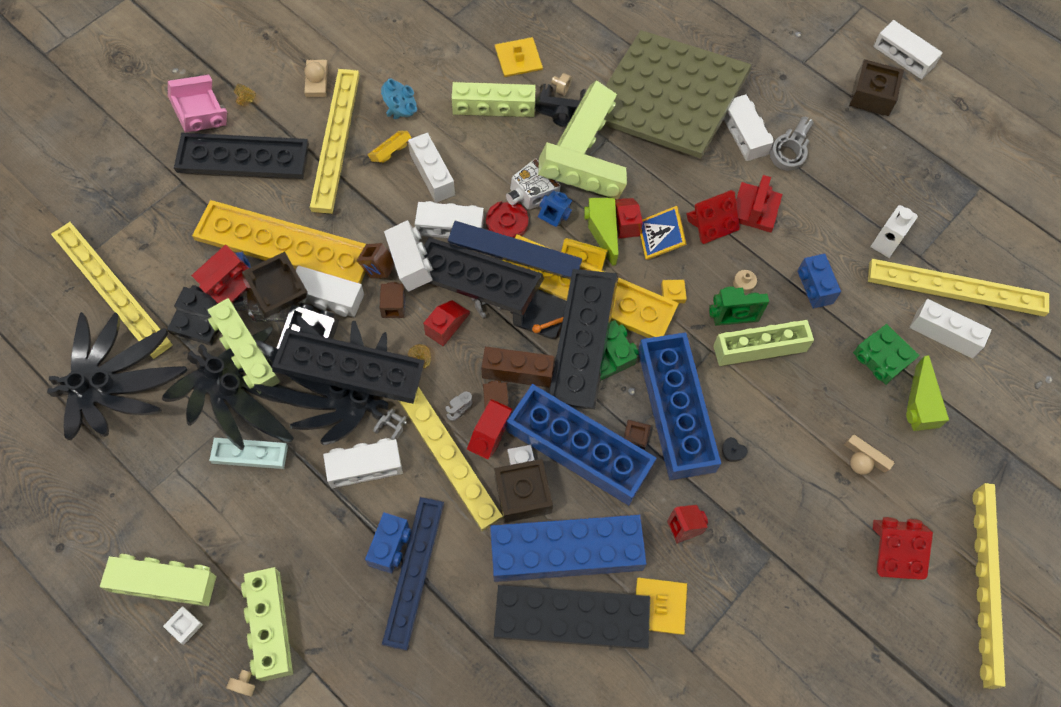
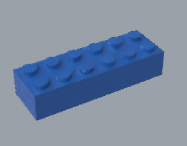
(678, 406)
(580, 444)
(567, 548)

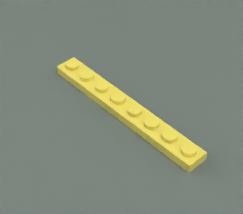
(334, 142)
(108, 285)
(958, 287)
(452, 462)
(989, 593)

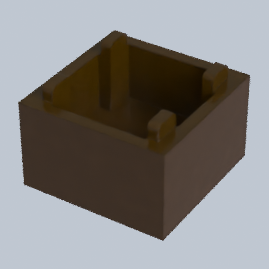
(876, 87)
(274, 285)
(523, 490)

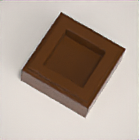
(637, 433)

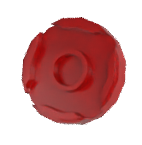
(507, 219)

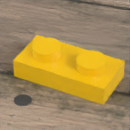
(395, 142)
(590, 254)

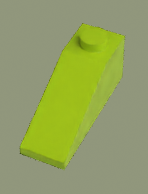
(603, 226)
(925, 401)

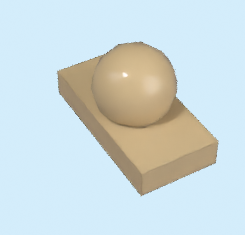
(316, 78)
(866, 457)

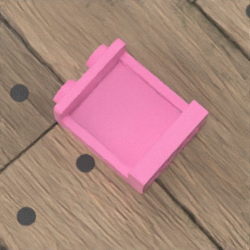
(196, 103)

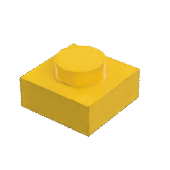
(674, 290)

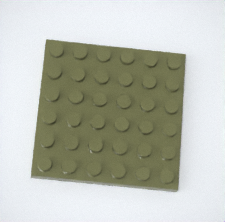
(673, 92)

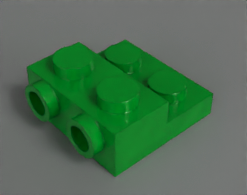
(735, 307)
(618, 352)
(885, 354)

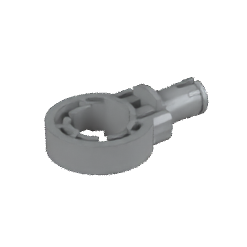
(794, 143)

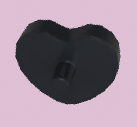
(733, 450)

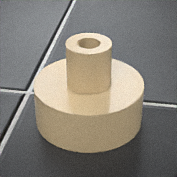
(562, 83)
(746, 280)
(241, 685)

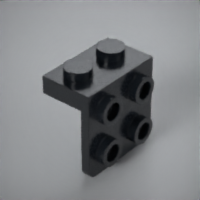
(542, 310)

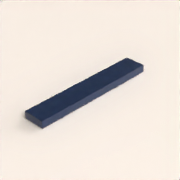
(513, 250)
(413, 574)

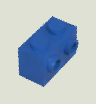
(819, 281)
(387, 543)

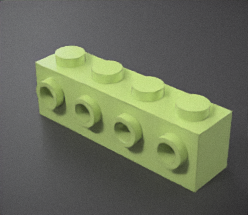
(493, 99)
(588, 118)
(582, 171)
(763, 342)
(242, 344)
(158, 581)
(267, 625)

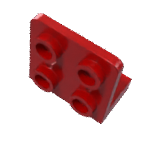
(903, 548)

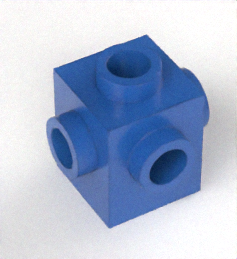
(555, 208)

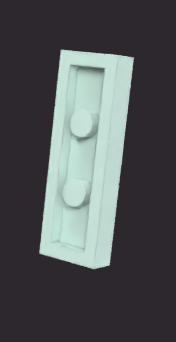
(254, 454)

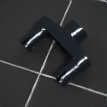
(558, 108)

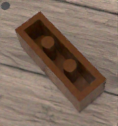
(517, 366)

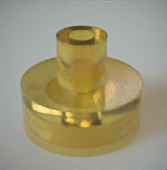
(244, 94)
(420, 352)

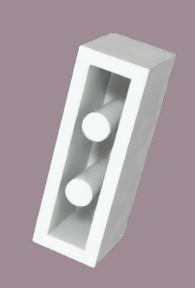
(907, 49)
(748, 129)
(431, 167)
(437, 219)
(409, 255)
(331, 292)
(950, 328)
(362, 463)

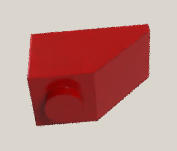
(628, 218)
(445, 321)
(489, 429)
(687, 522)

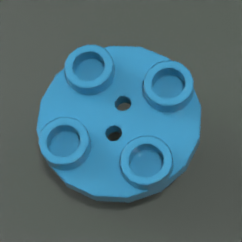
(398, 99)

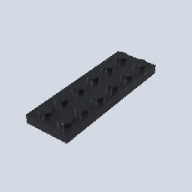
(241, 155)
(482, 276)
(583, 338)
(348, 366)
(572, 617)

